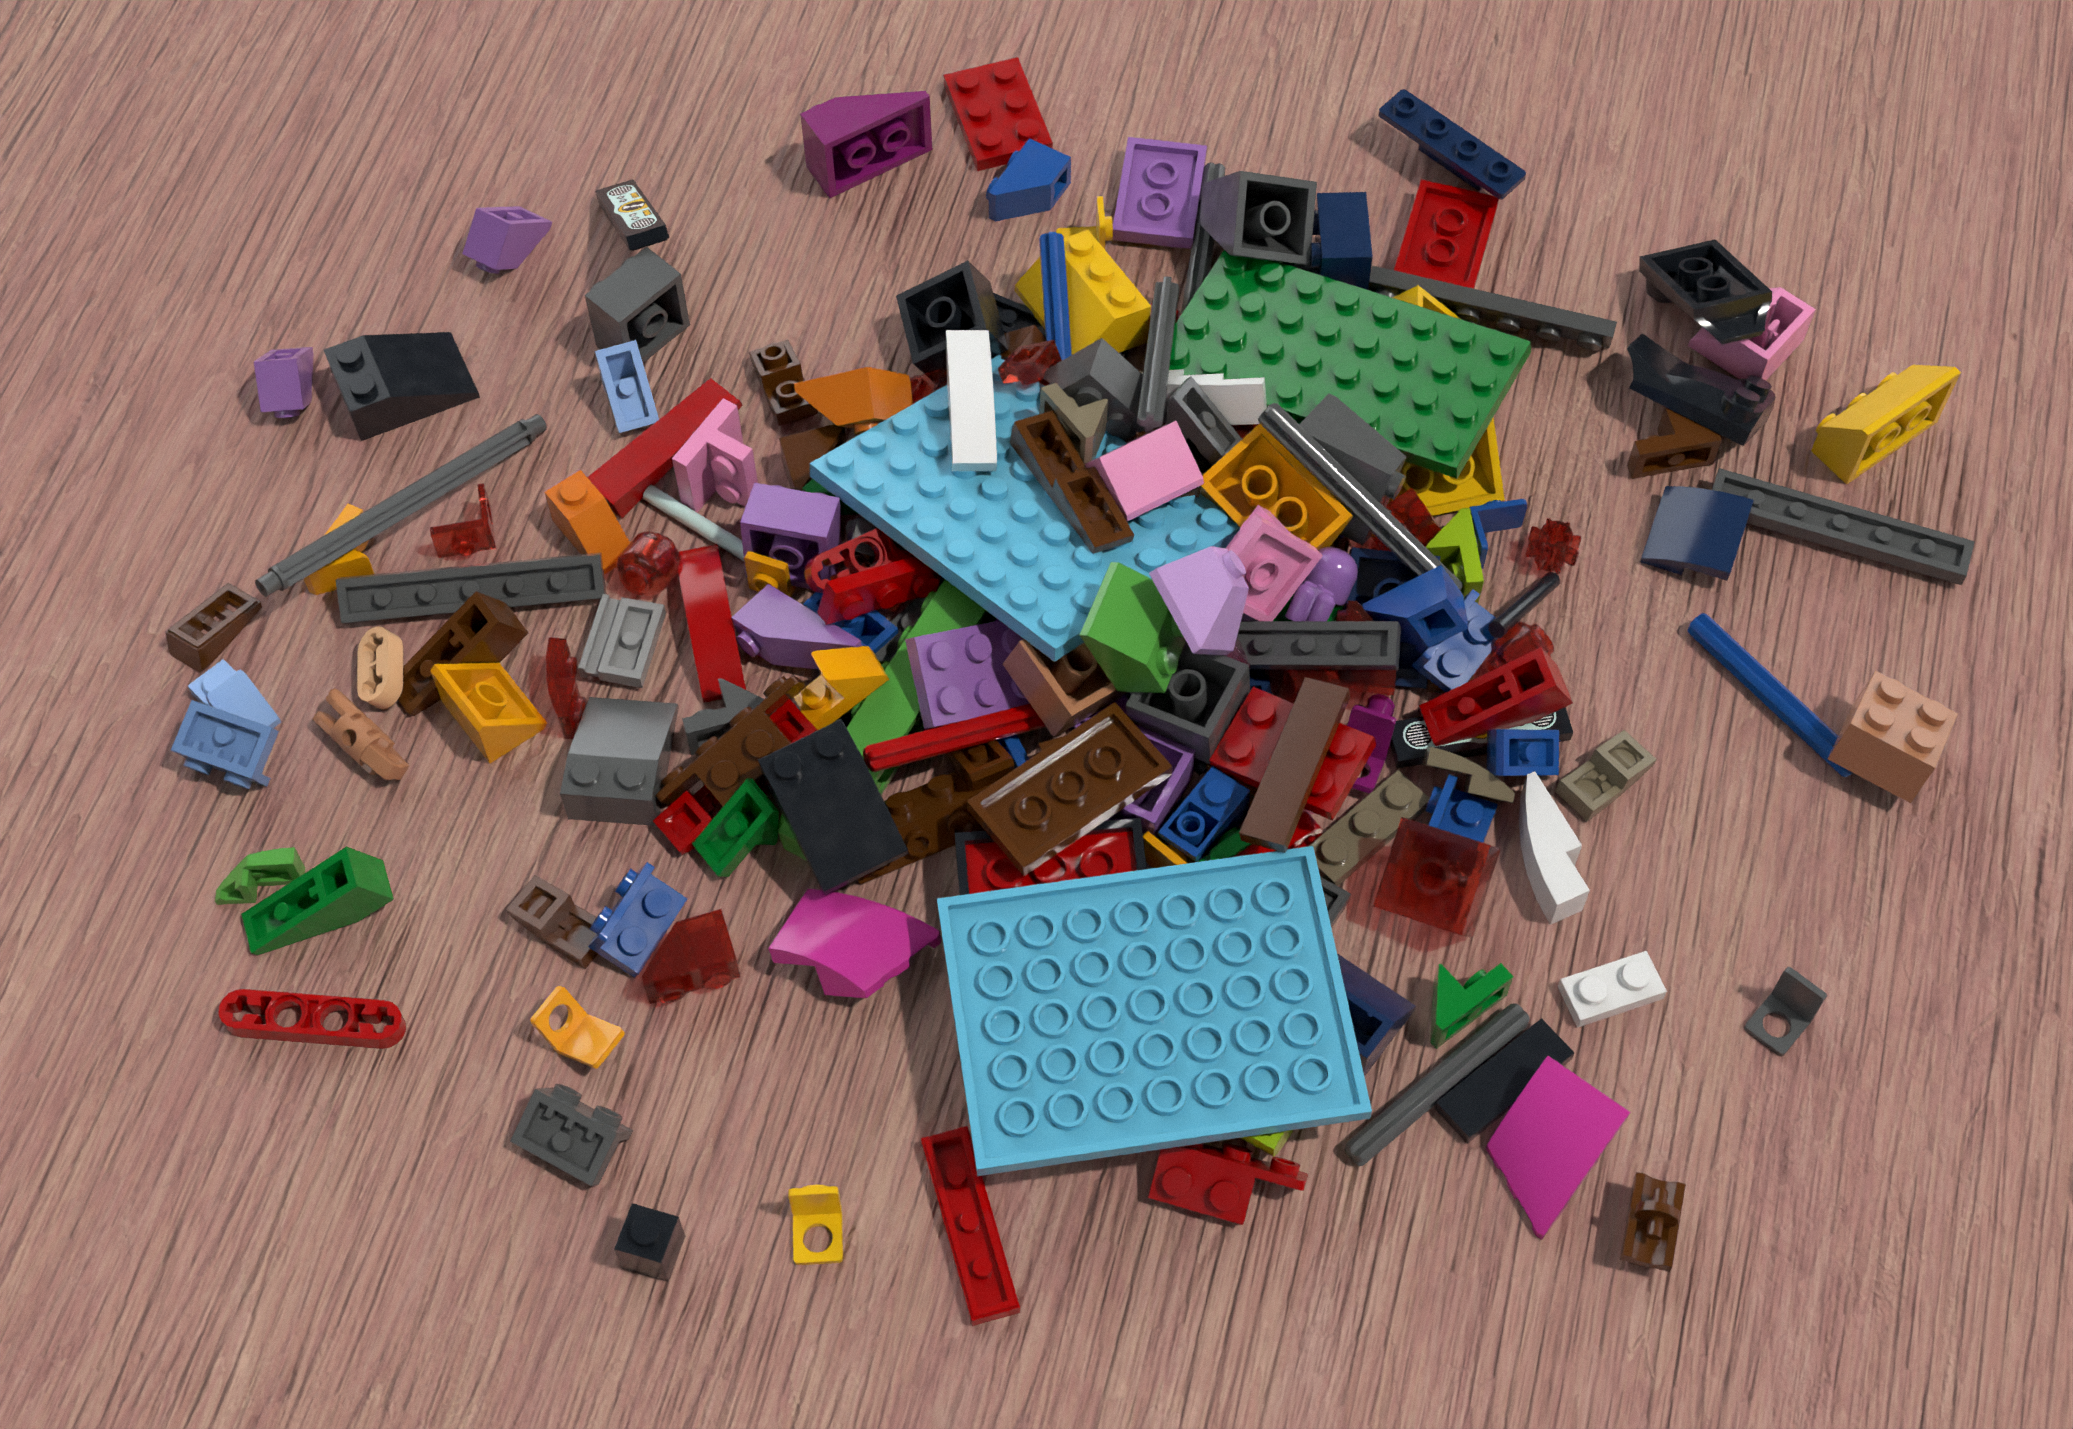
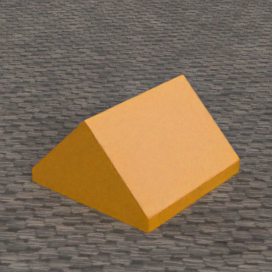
(487, 706)

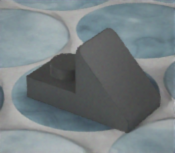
(1201, 421)
(713, 722)

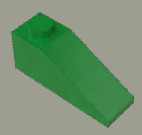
(319, 901)

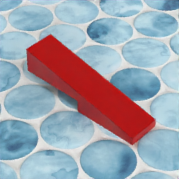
(650, 455)

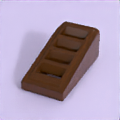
(199, 649)

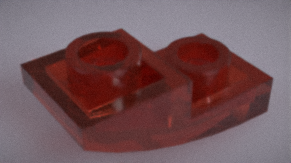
(562, 686)

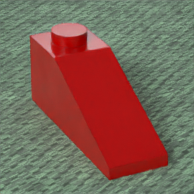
(1498, 700)

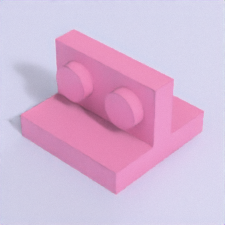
(715, 461)
(1273, 563)

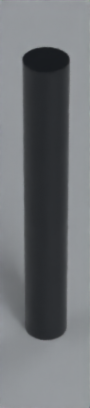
(1523, 605)

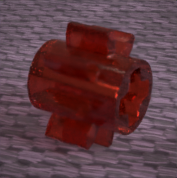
(1553, 546)

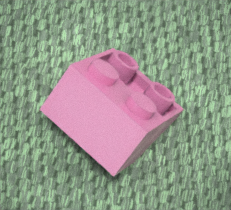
(1761, 355)

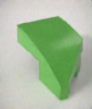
(259, 869)

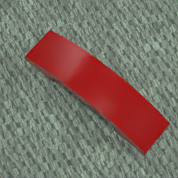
(709, 620)
(691, 814)

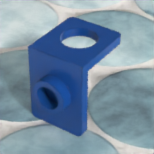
(1496, 517)

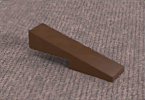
(1071, 486)

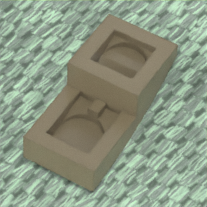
(1606, 775)
(1478, 780)

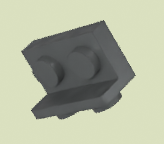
(570, 1132)

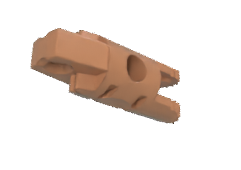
(361, 738)

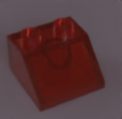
(1437, 877)

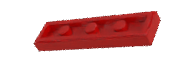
(970, 1226)

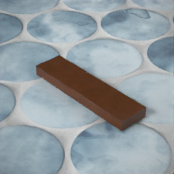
(1294, 765)

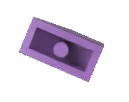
(503, 237)
(285, 380)

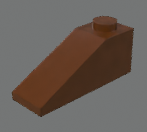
(476, 633)

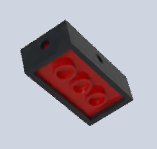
(1105, 850)

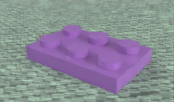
(1159, 192)
(962, 673)

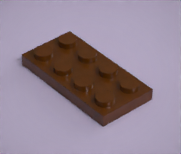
(1069, 788)

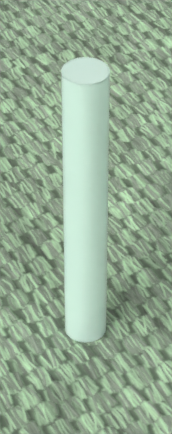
(694, 521)

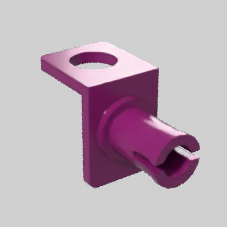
(1377, 722)

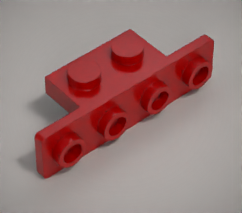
(1218, 1179)

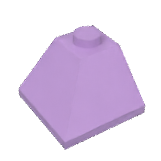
(1205, 598)

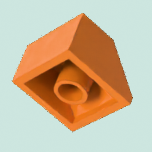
(858, 396)

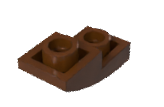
(777, 372)

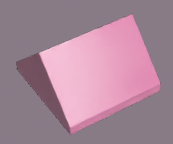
(1149, 470)

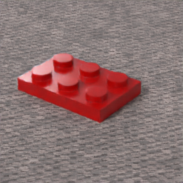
(995, 111)
(1447, 234)
(1253, 738)

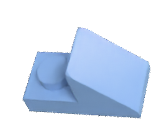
(626, 386)
(233, 693)

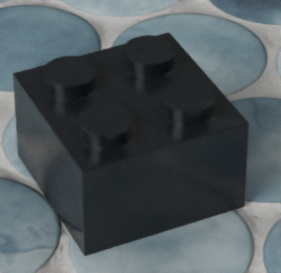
(949, 301)

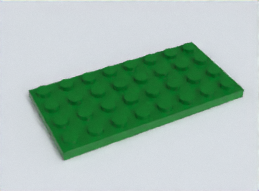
(1399, 366)

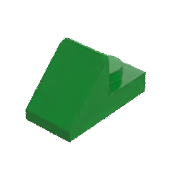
(740, 825)
(1460, 1005)

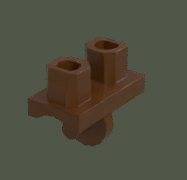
(1652, 1222)

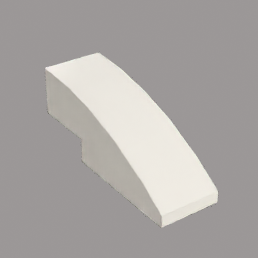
(1550, 853)

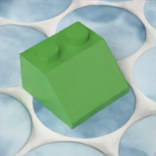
(1132, 632)

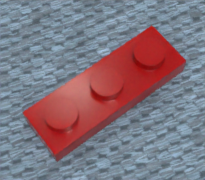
(876, 589)

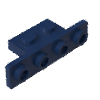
(1452, 145)

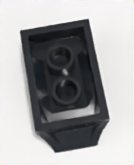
(1709, 288)
(1700, 394)

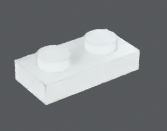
(1612, 989)

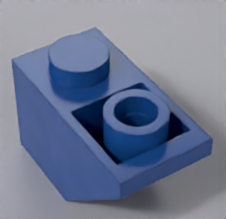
(1030, 183)
(1425, 607)
(1206, 814)

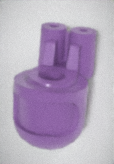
(1324, 587)

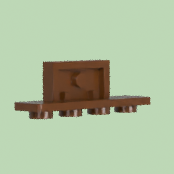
(734, 757)
(929, 819)

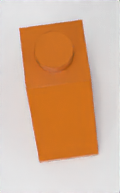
(586, 519)

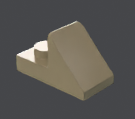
(1082, 424)

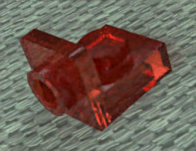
(1029, 363)

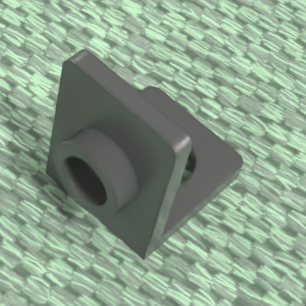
(1794, 1000)

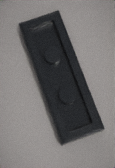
(1499, 1082)

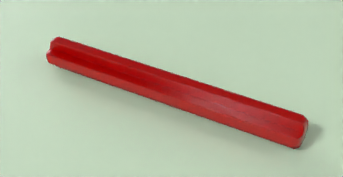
(951, 737)

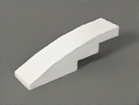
(1237, 399)
(971, 400)

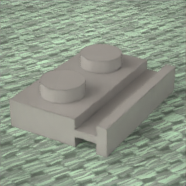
(622, 640)

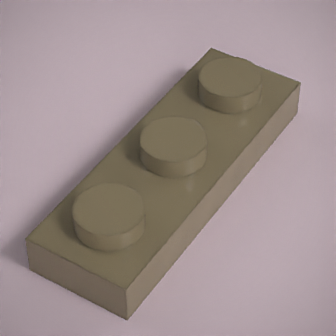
(1367, 827)

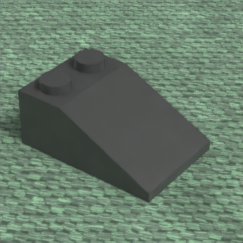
(619, 761)

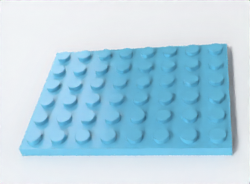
(999, 529)
(1150, 1010)

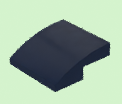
(1697, 531)

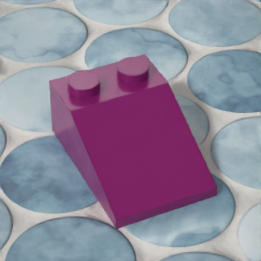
(864, 137)

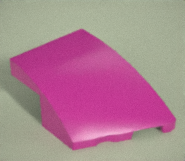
(850, 941)
(1553, 1140)

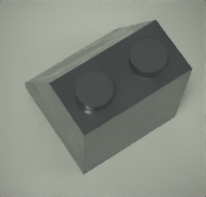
(1260, 216)
(1360, 452)

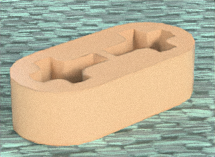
(380, 668)

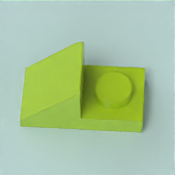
(1459, 551)

